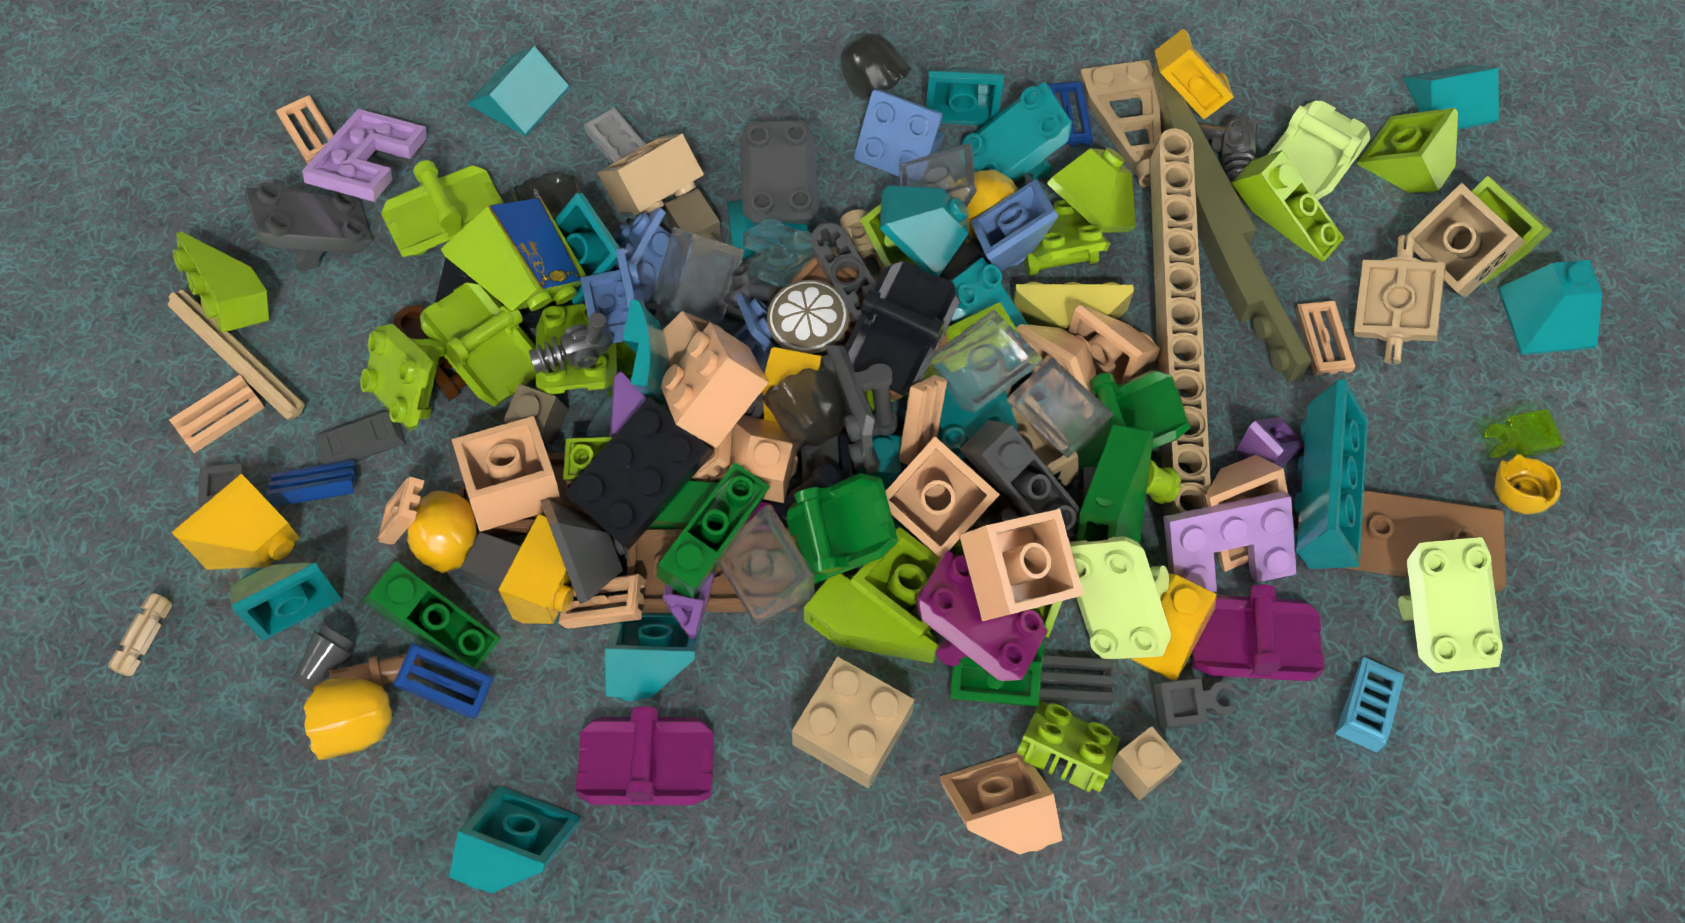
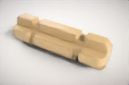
(140, 634)

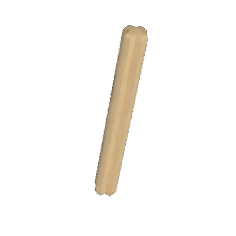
(237, 356)

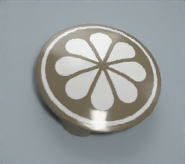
(807, 317)

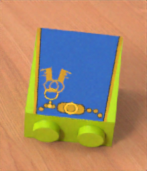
(517, 255)

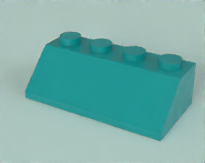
(1332, 480)

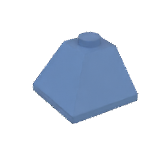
(1015, 225)

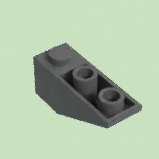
(1018, 473)

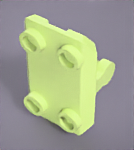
(1322, 145)
(1121, 598)
(1453, 605)

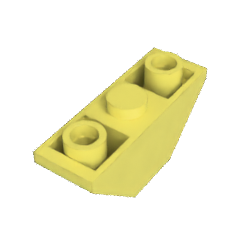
(1055, 303)

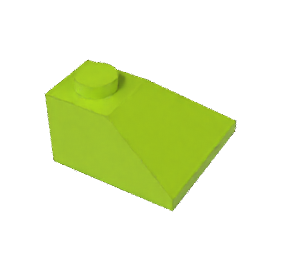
(1415, 150)
(1099, 189)
(1515, 215)
(897, 580)

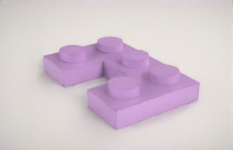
(343, 160)
(1255, 522)

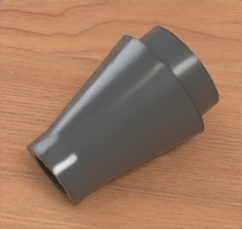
(324, 652)

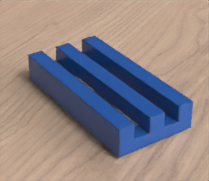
(1086, 135)
(312, 483)
(437, 697)

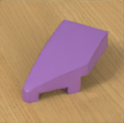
(689, 611)

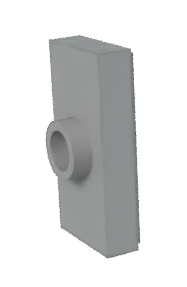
(613, 135)

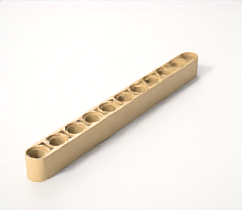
(1184, 304)

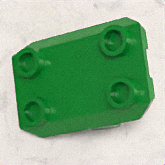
(1142, 403)
(842, 525)

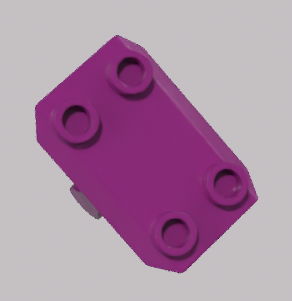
(1261, 638)
(998, 645)
(645, 760)

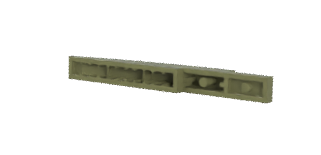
(1226, 239)

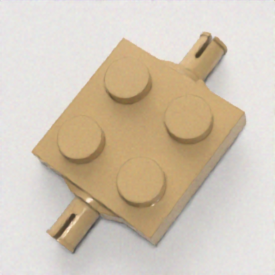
(1399, 299)

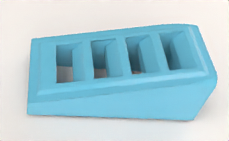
(1362, 733)

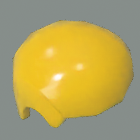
(1538, 487)

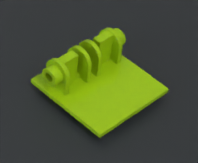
(1082, 743)

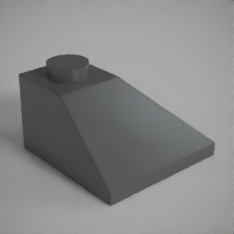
(585, 548)

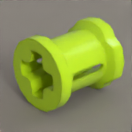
(1163, 483)

